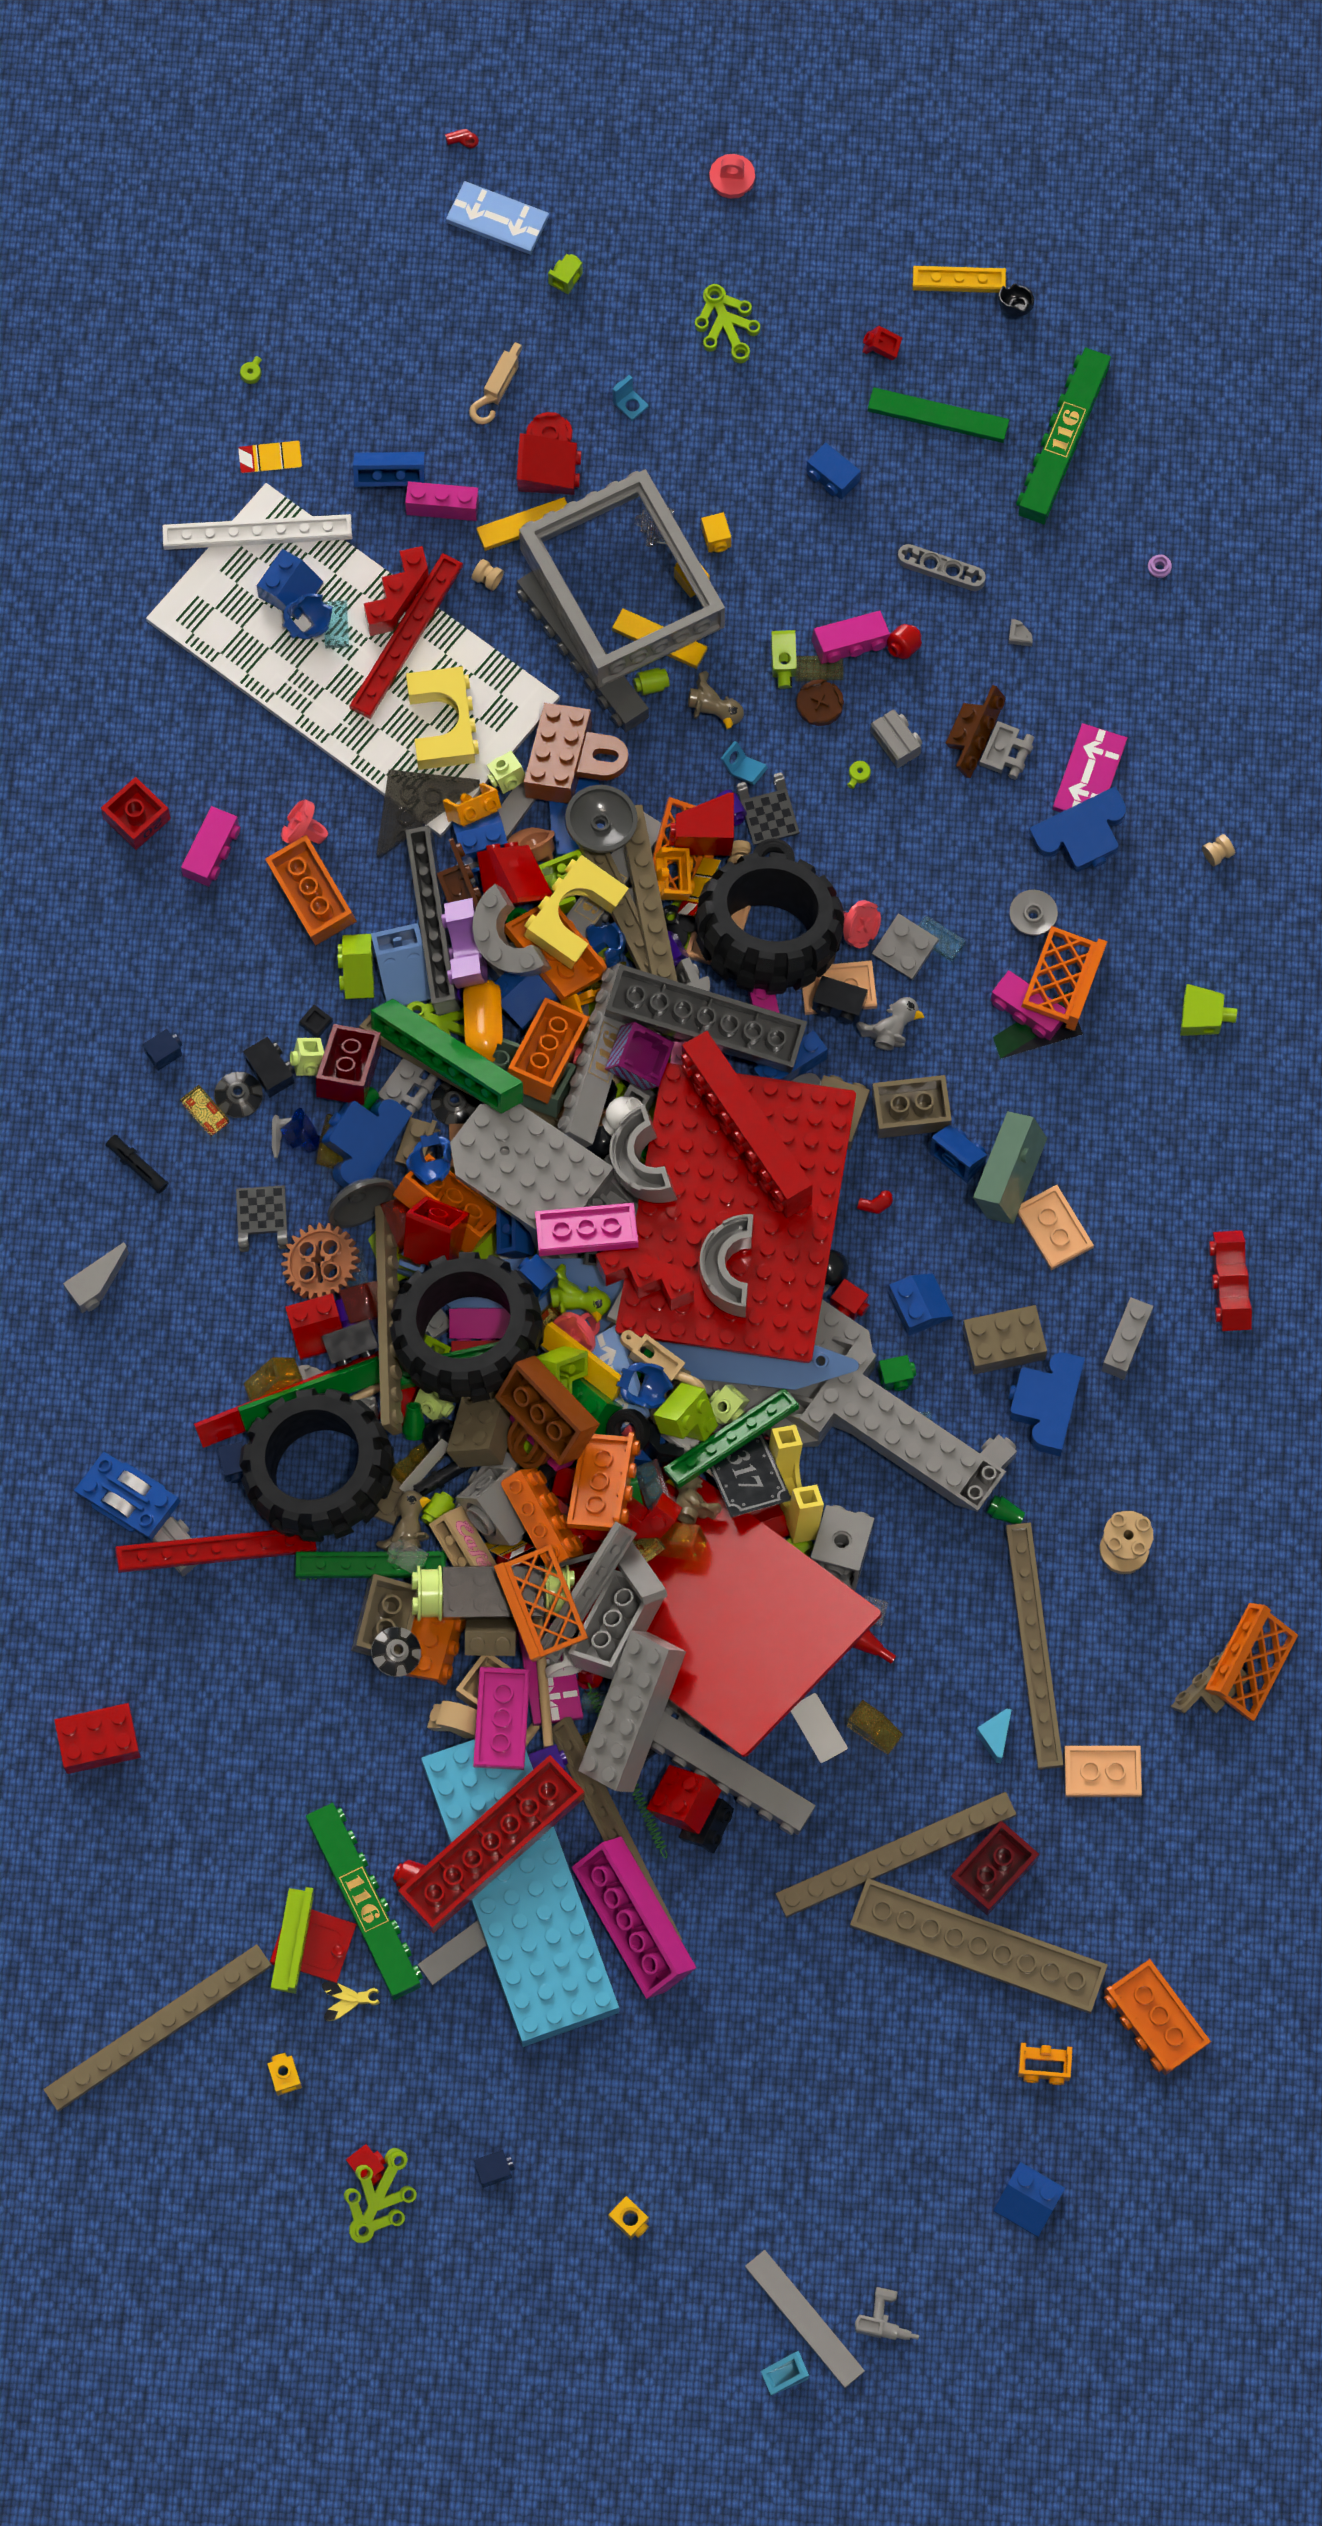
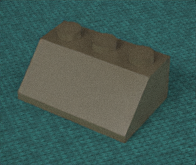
(384, 1606)

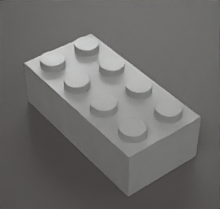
(609, 1626)

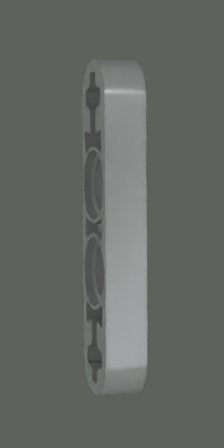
(939, 571)

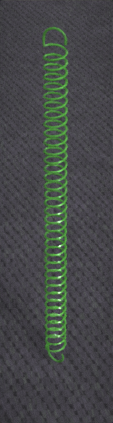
(638, 1789)

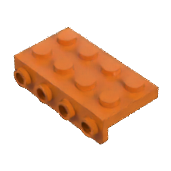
(560, 978)
(603, 1482)
(541, 1515)
(438, 1647)
(1156, 2017)

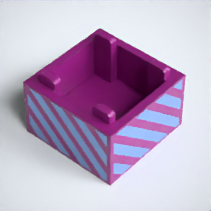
(639, 1056)

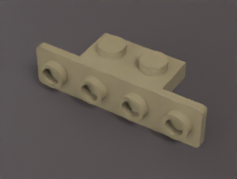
(1196, 1690)

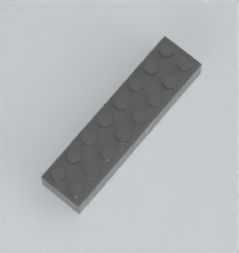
(690, 1011)

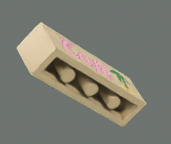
(461, 1540)

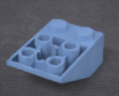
(402, 964)

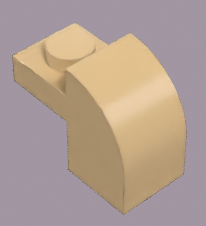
(453, 1718)

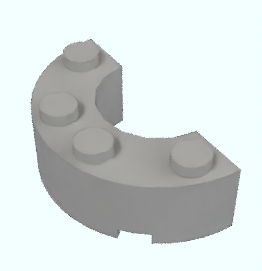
(491, 940)
(625, 1152)
(717, 1248)

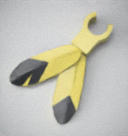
(348, 1998)

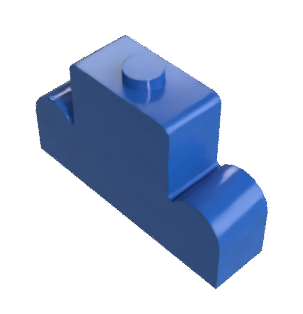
(1082, 830)
(363, 1137)
(1047, 1400)

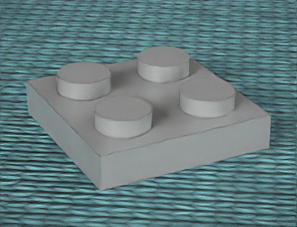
(905, 946)

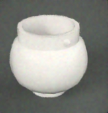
(617, 1111)

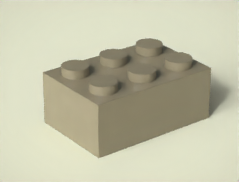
(911, 1106)
(1004, 1339)
(479, 1433)

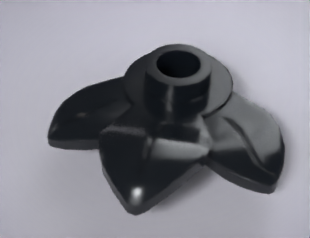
(680, 925)

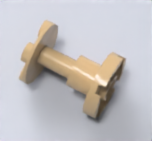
(1126, 1542)

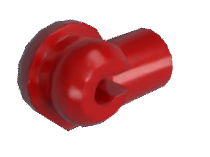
(462, 136)
(878, 1204)

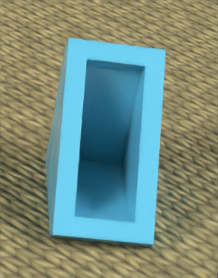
(994, 1734)
(785, 2373)

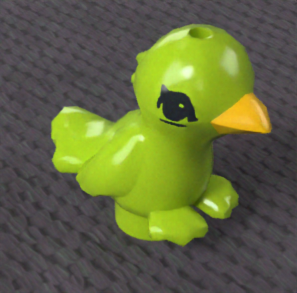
(570, 1297)

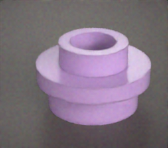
(1159, 560)

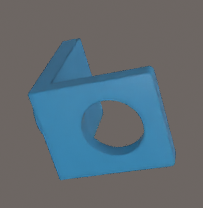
(623, 393)
(743, 767)

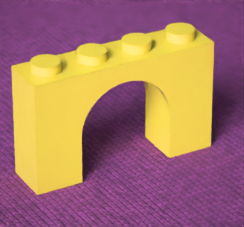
(448, 687)
(584, 880)
(806, 1505)

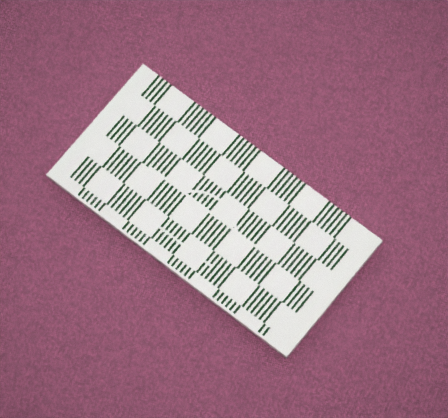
(310, 687)

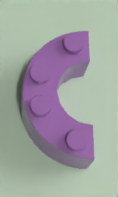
(466, 961)

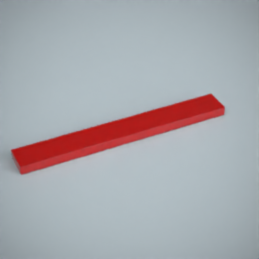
(406, 636)
(230, 1423)
(209, 1550)

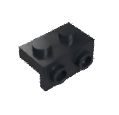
(713, 1829)

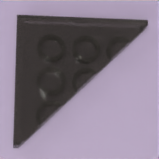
(415, 801)

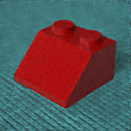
(311, 1321)

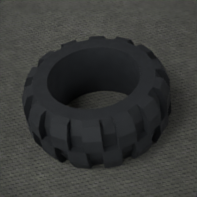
(777, 884)
(455, 1280)
(285, 1425)

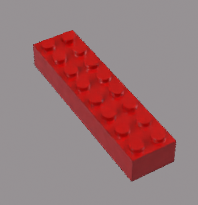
(746, 1124)
(491, 1844)

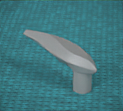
(277, 1133)

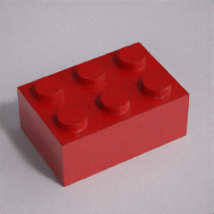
(97, 1738)

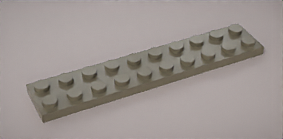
(978, 1945)

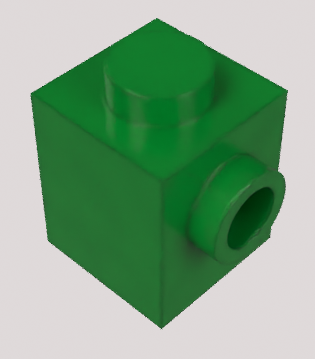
(896, 1373)

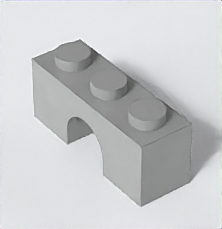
(1127, 1338)

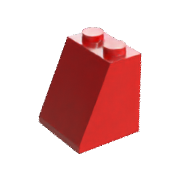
(547, 465)
(706, 827)
(515, 871)
(434, 1231)

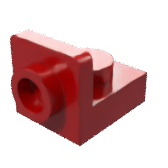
(882, 342)

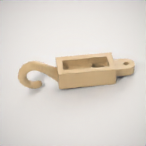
(497, 383)
(662, 1357)

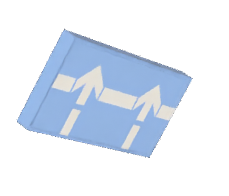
(497, 217)
(616, 1355)

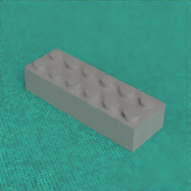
(632, 1711)

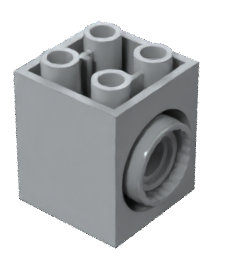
(491, 1509)
(843, 1543)

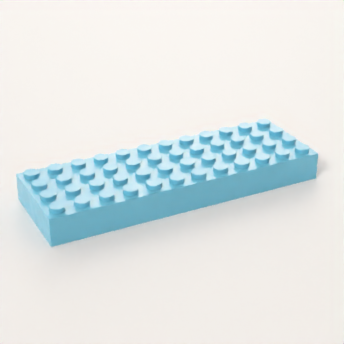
(528, 1911)

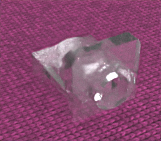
(406, 1555)

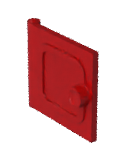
(323, 1936)

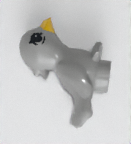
(890, 1030)

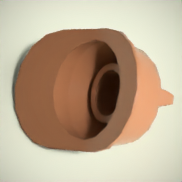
(539, 841)

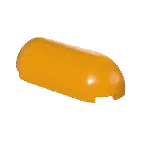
(483, 1018)

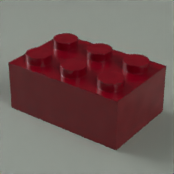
(348, 1064)
(994, 1868)

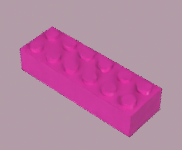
(633, 1917)

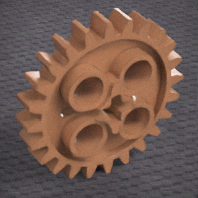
(342, 1260)

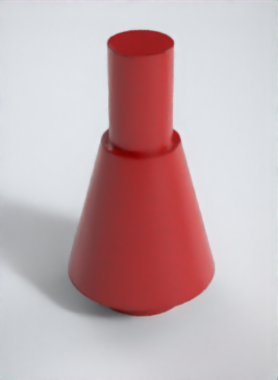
(871, 1645)

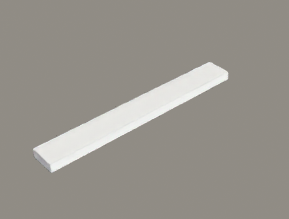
(257, 532)

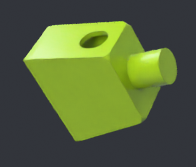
(783, 650)
(1204, 1012)

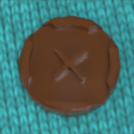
(820, 702)

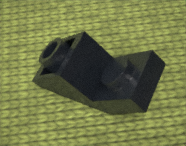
(664, 1452)

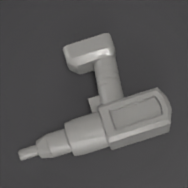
(877, 2325)

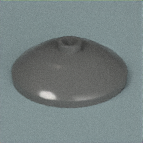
(604, 806)
(358, 1200)

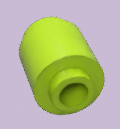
(651, 681)
(438, 1506)

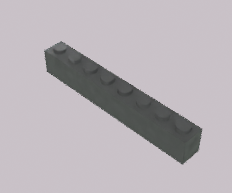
(618, 696)
(430, 907)

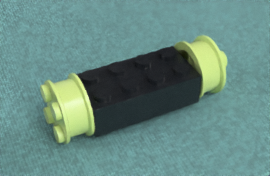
(478, 1594)

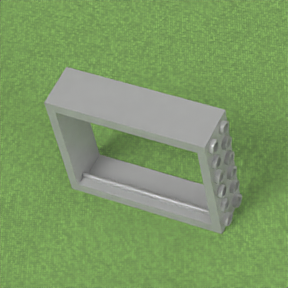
(652, 646)

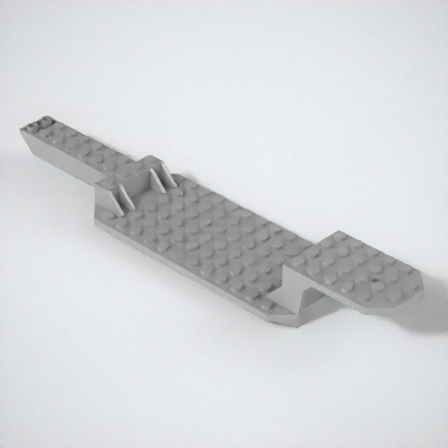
(535, 1167)

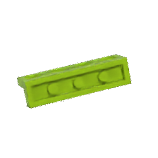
(292, 1940)

